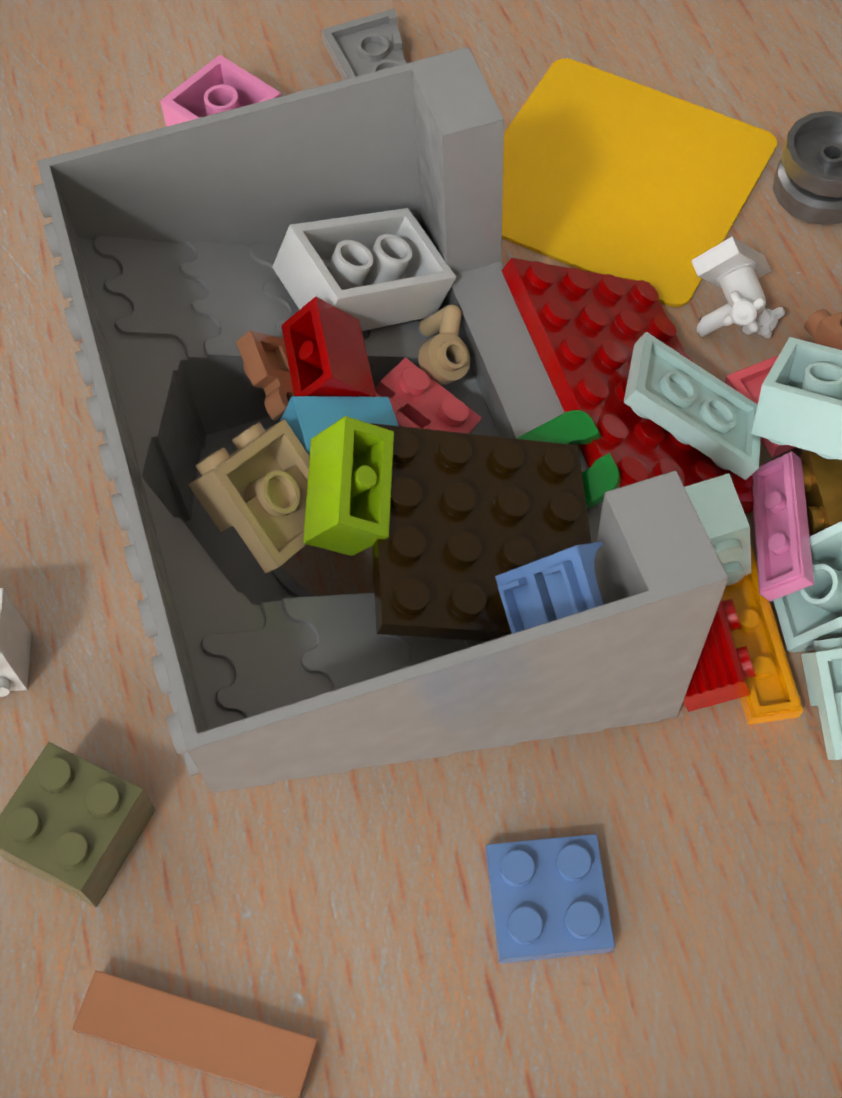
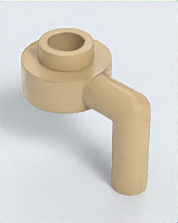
(432, 353)

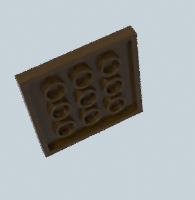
(463, 516)

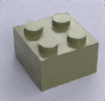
(73, 823)

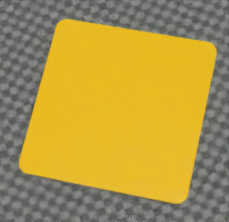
(625, 177)

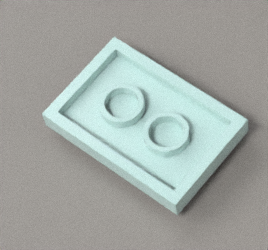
(693, 406)

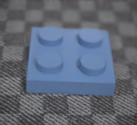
(548, 899)

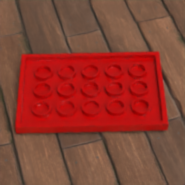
(586, 340)

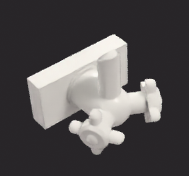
(737, 270)

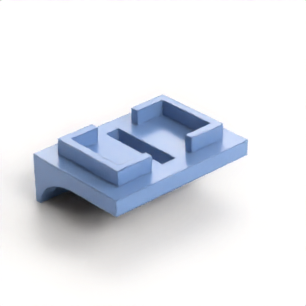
(569, 585)

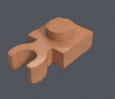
(268, 369)

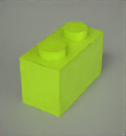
(349, 486)

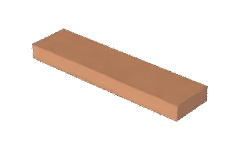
(196, 1036)

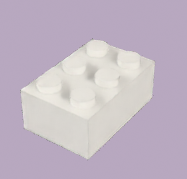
(367, 266)

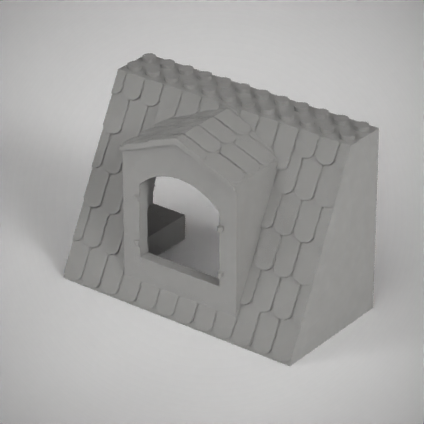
(172, 265)

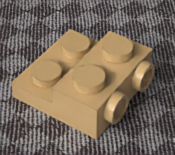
(259, 491)

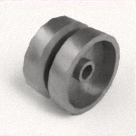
(811, 169)

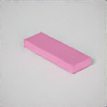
(781, 528)

